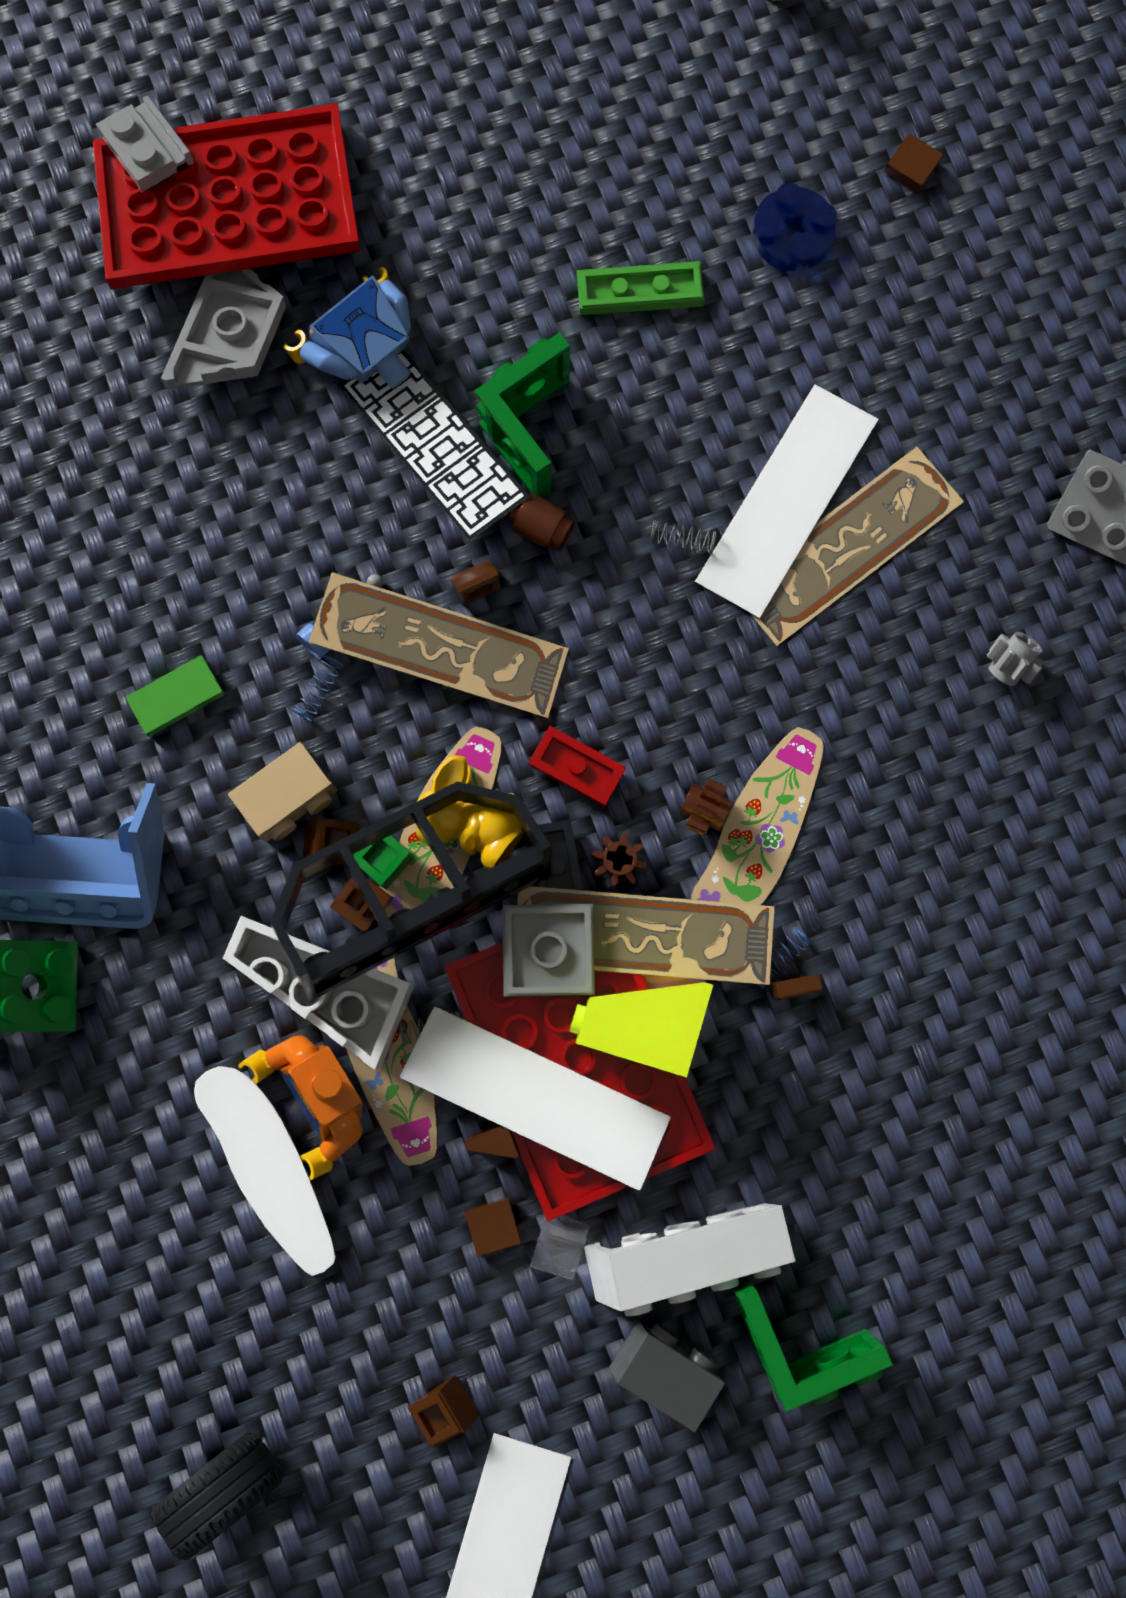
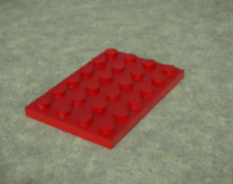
(251, 199)
(543, 1028)

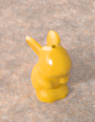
(476, 827)

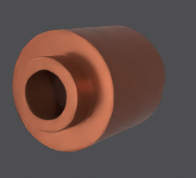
(542, 522)

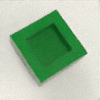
(384, 860)

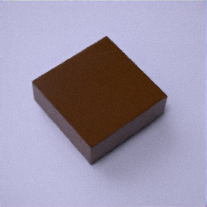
(913, 163)
(795, 987)
(492, 1226)

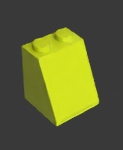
(646, 1025)

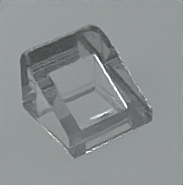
(560, 1246)

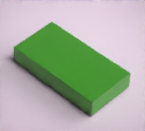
(175, 696)

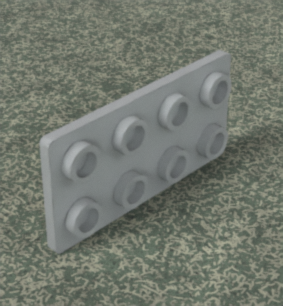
(1095, 506)

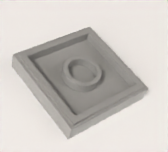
(548, 950)

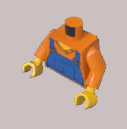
(321, 1092)

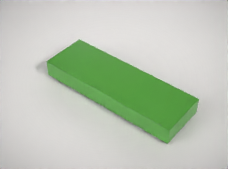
(640, 288)

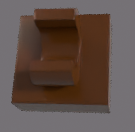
(354, 907)

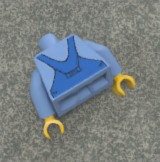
(360, 334)

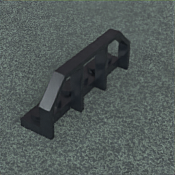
(443, 908)

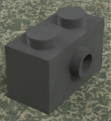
(667, 1375)

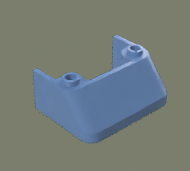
(80, 876)

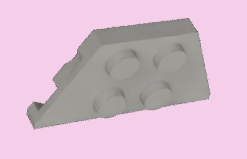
(225, 331)

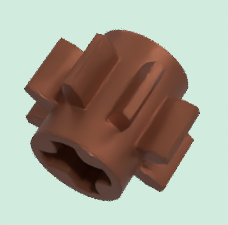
(706, 807)
(630, 855)

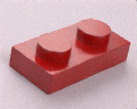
(577, 766)

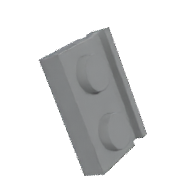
(144, 143)

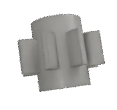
(1015, 658)

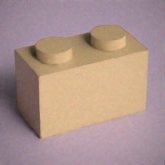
(283, 793)

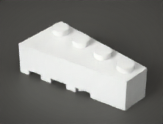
(355, 1015)
(690, 1258)

